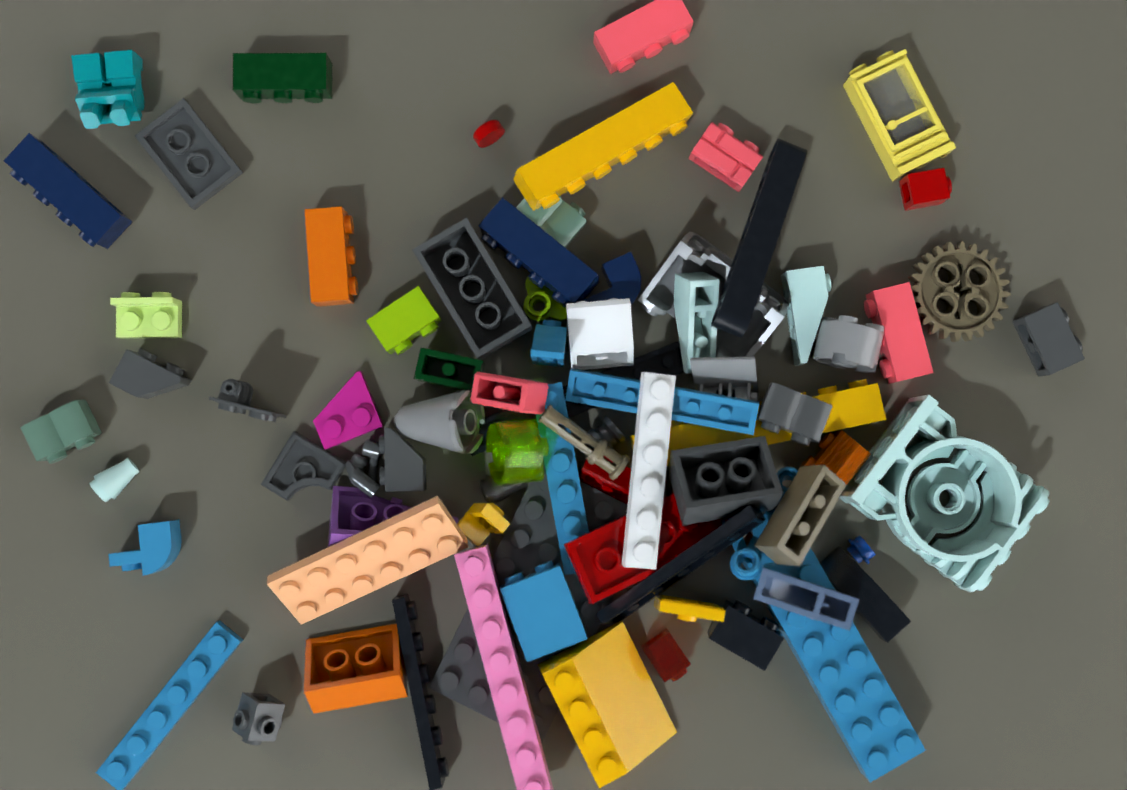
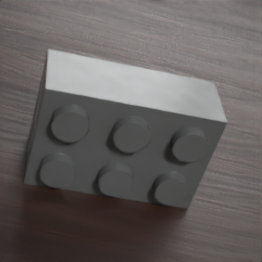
(723, 479)

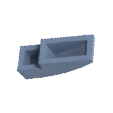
(806, 598)

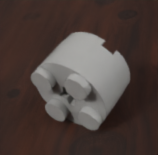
(848, 344)

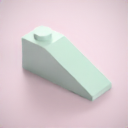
(807, 297)
(694, 306)

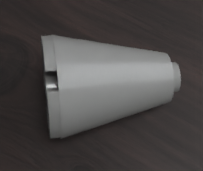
(444, 422)

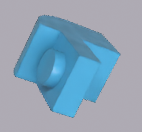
(158, 548)

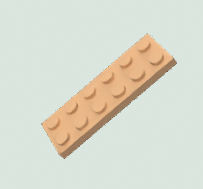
(368, 560)

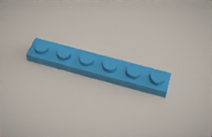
(688, 405)
(563, 480)
(169, 706)

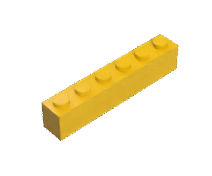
(603, 146)

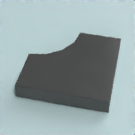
(302, 465)

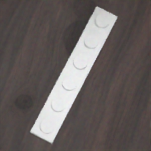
(648, 470)

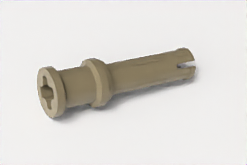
(599, 448)

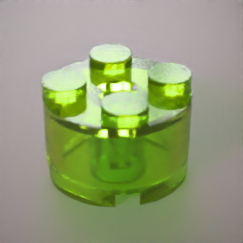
(516, 451)

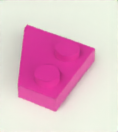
(348, 414)

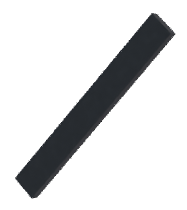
(660, 361)

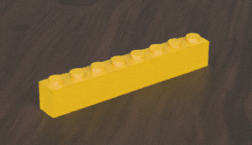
(851, 408)

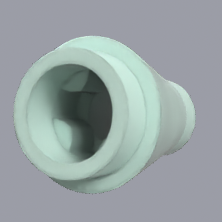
(113, 480)

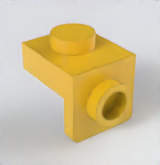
(481, 521)

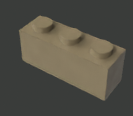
(800, 515)

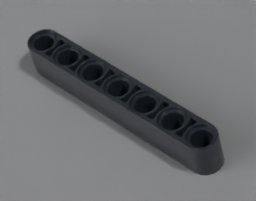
(759, 238)

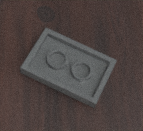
(188, 154)

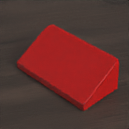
(599, 479)

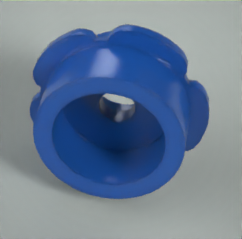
(860, 550)

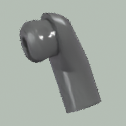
(358, 477)

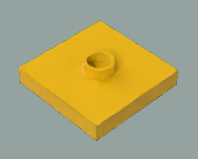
(689, 609)

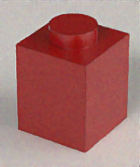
(925, 189)

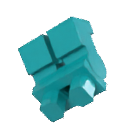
(109, 87)

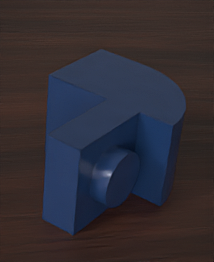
(623, 279)

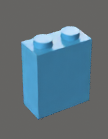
(542, 610)

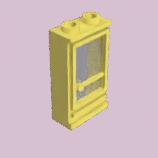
(897, 114)

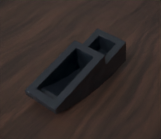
(874, 604)

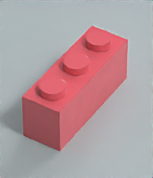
(642, 34)
(903, 342)

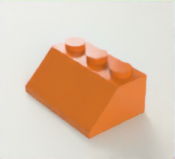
(354, 669)

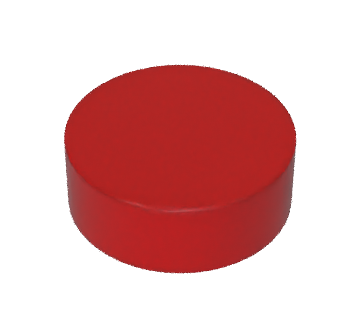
(488, 133)

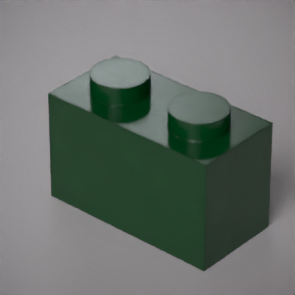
(447, 369)

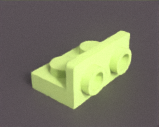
(148, 316)

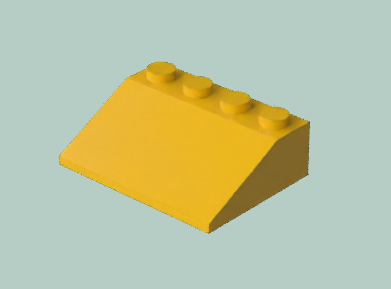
(608, 702)

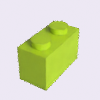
(404, 321)

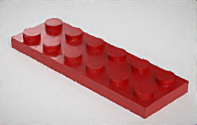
(599, 552)

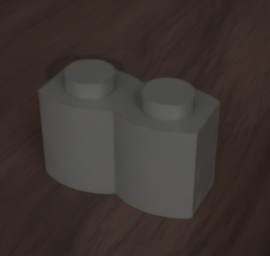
(794, 413)

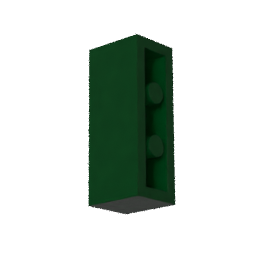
(282, 77)

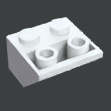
(600, 334)

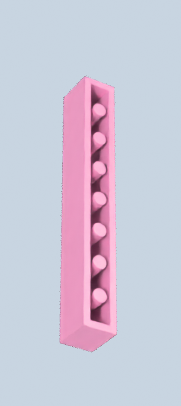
(503, 669)

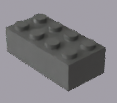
(472, 289)

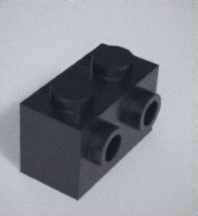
(747, 635)

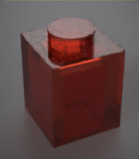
(666, 656)

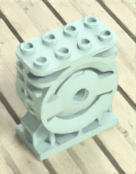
(1006, 499)

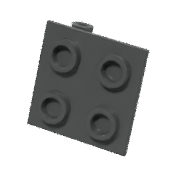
(236, 397)

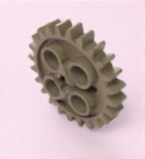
(986, 294)

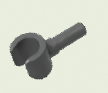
(371, 449)

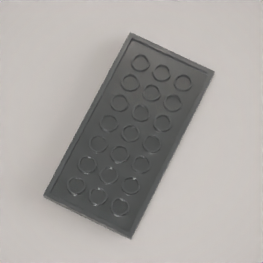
(526, 543)

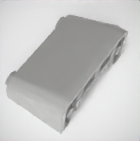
(699, 255)

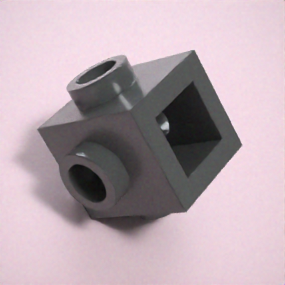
(258, 718)

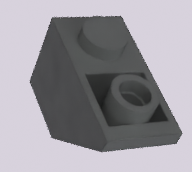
(145, 377)
(403, 464)

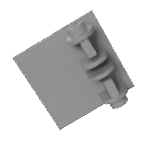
(726, 376)

